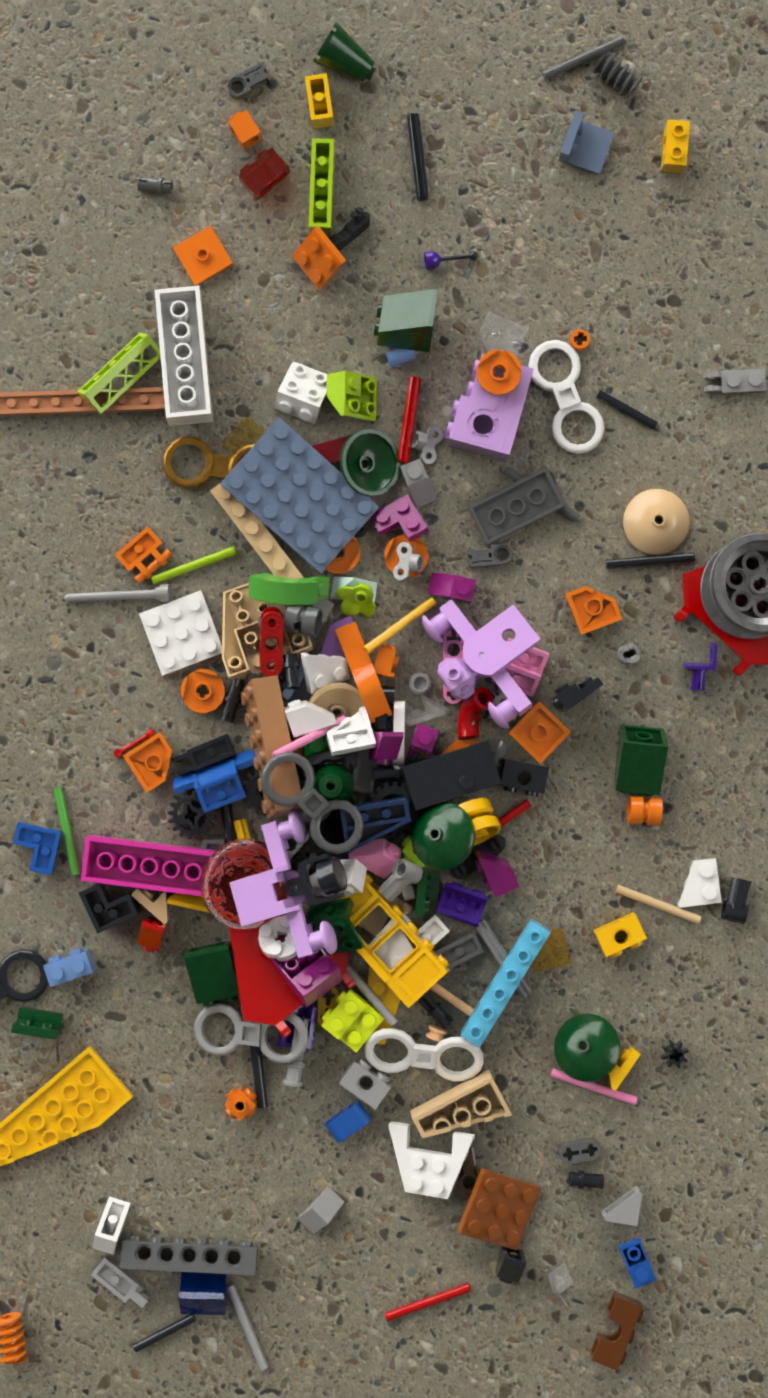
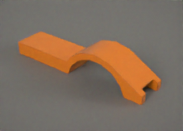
(363, 671)

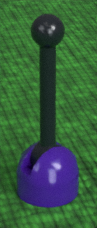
(433, 259)

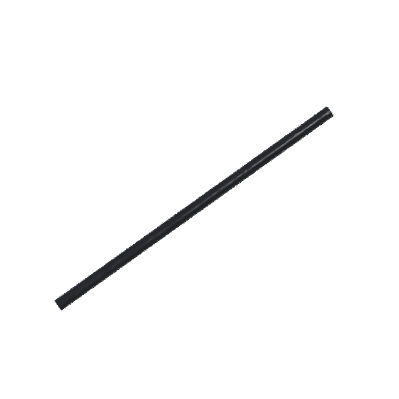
(256, 1053)

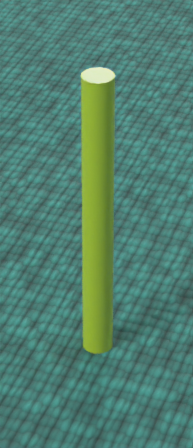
(193, 565)

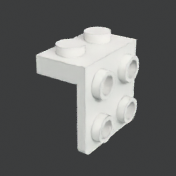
(302, 392)

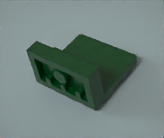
(338, 915)

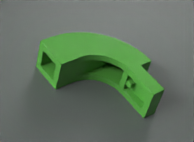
(288, 591)

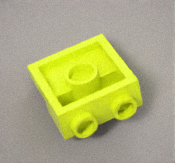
(351, 1020)

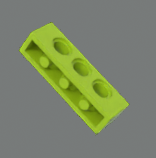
(321, 184)

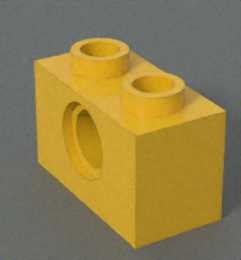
(319, 101)
(675, 146)
(606, 935)

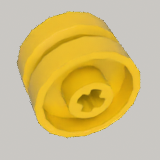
(484, 822)

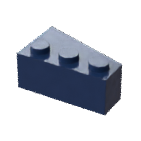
(378, 819)

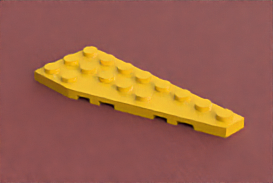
(64, 1107)

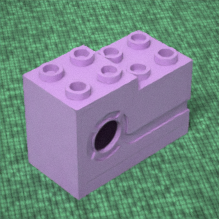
(488, 422)

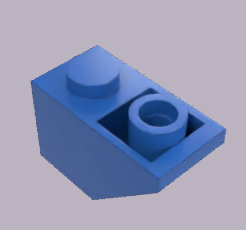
(637, 1263)

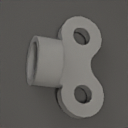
(426, 443)
(407, 561)

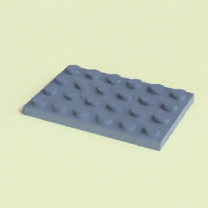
(298, 495)

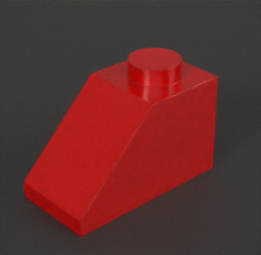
(152, 934)

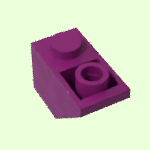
(498, 873)

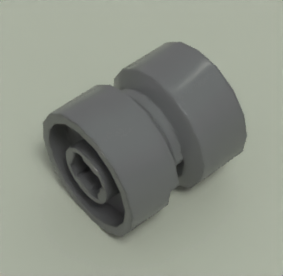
(304, 620)

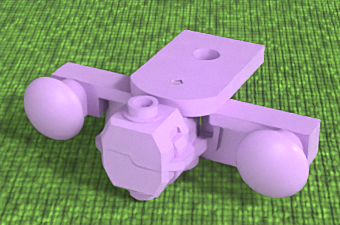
(484, 656)

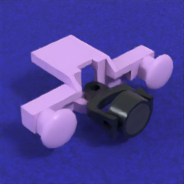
(257, 897)

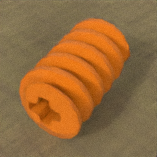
(12, 1339)

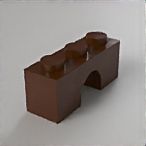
(611, 1349)

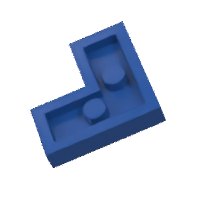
(45, 845)

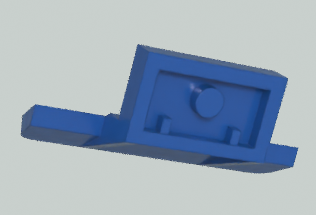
(218, 782)

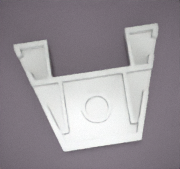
(427, 1170)

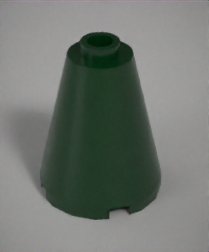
(344, 55)
(341, 777)

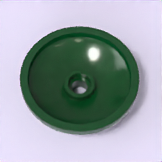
(380, 462)
(454, 838)
(601, 1051)

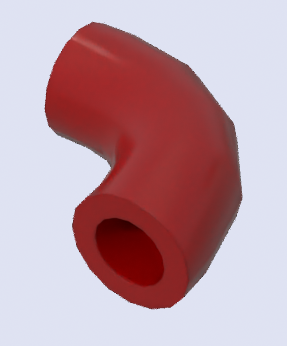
(471, 712)

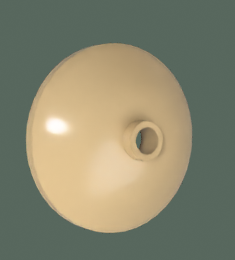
(643, 530)
(339, 696)

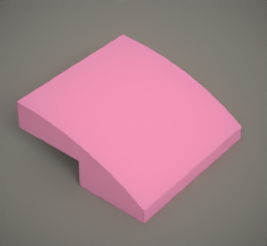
(528, 669)

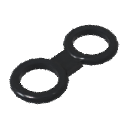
(5, 988)

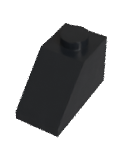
(510, 1265)

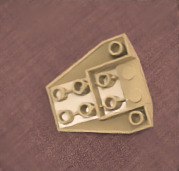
(242, 633)

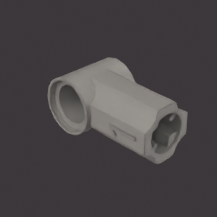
(403, 874)

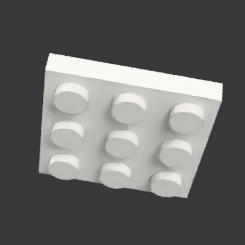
(181, 633)

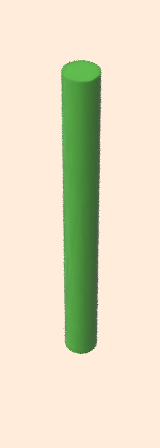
(67, 832)

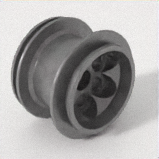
(719, 593)

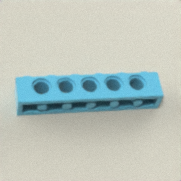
(505, 982)

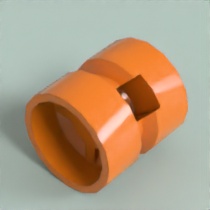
(644, 811)

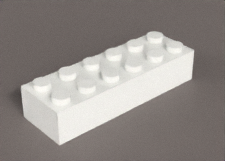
(183, 356)

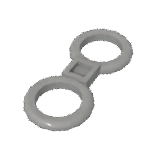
(249, 1034)

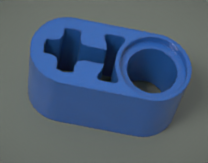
(348, 1121)

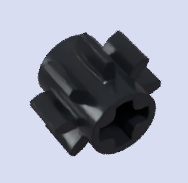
(680, 1057)

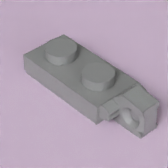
(120, 1282)

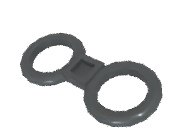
(312, 802)

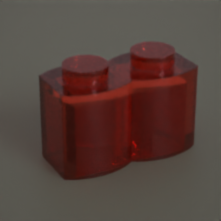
(263, 173)

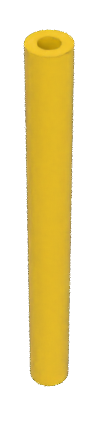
(398, 626)

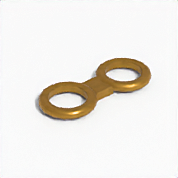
(215, 465)

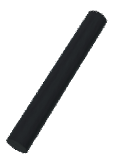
(619, 405)
(164, 1332)

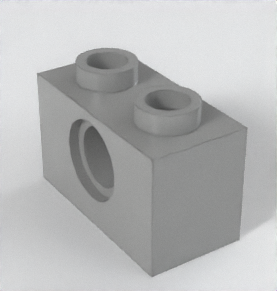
(370, 1095)

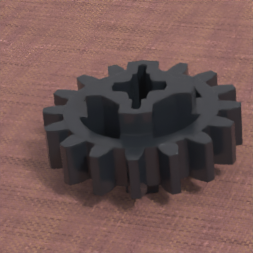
(195, 825)

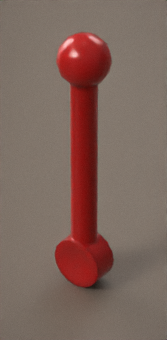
(119, 752)

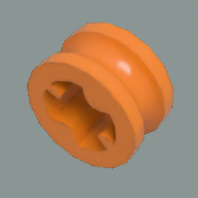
(585, 334)

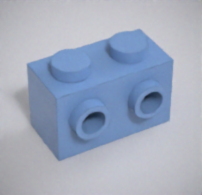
(70, 967)

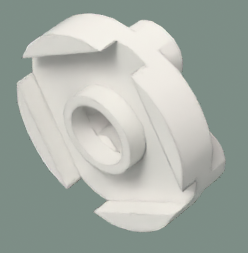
(267, 939)

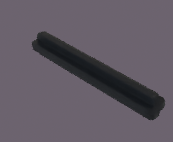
(417, 156)

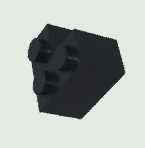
(105, 912)

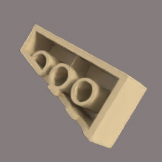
(461, 1106)

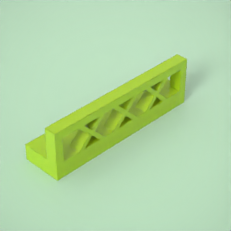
(114, 367)

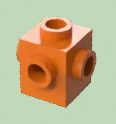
(242, 1095)

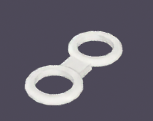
(566, 397)
(423, 1055)

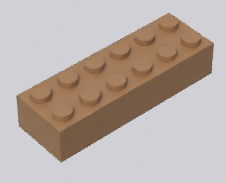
(269, 733)

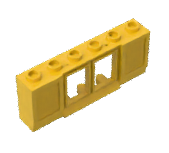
(415, 972)

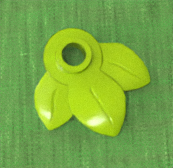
(357, 600)

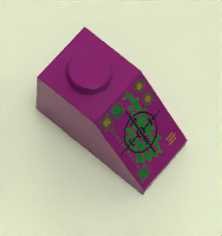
(421, 744)

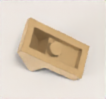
(158, 907)

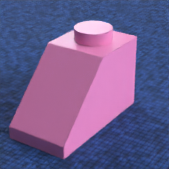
(378, 856)

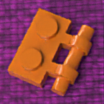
(138, 550)

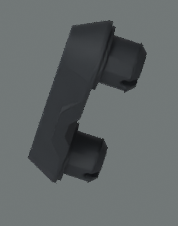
(352, 229)
(318, 759)
(492, 846)

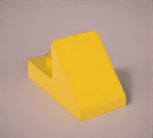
(627, 1060)

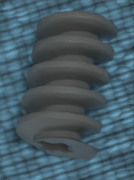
(617, 74)

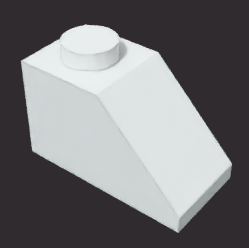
(307, 717)
(111, 1225)

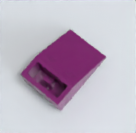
(309, 975)

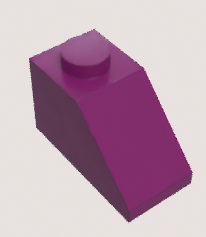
(452, 587)
(386, 747)

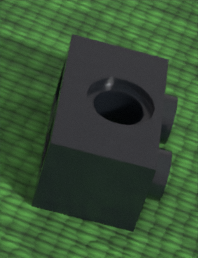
(537, 774)

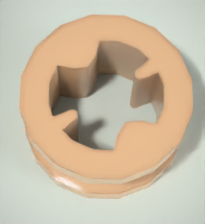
(436, 1033)

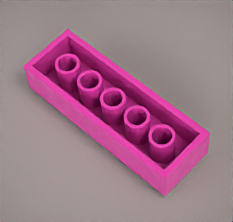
(144, 864)

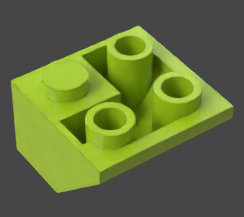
(353, 395)

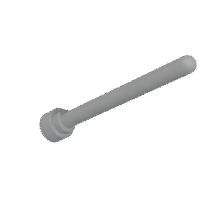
(161, 593)

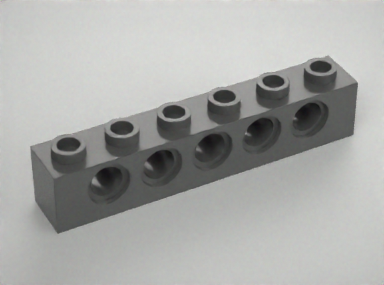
(132, 1260)

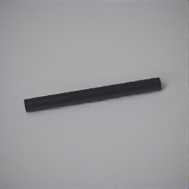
(650, 560)

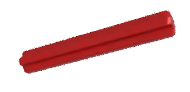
(409, 419)

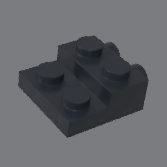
(570, 695)

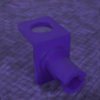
(700, 669)

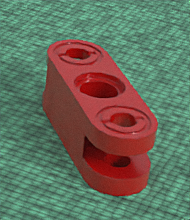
(271, 630)

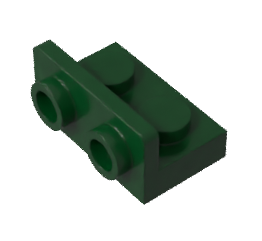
(427, 893)
(38, 1023)

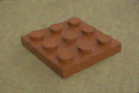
(499, 1209)

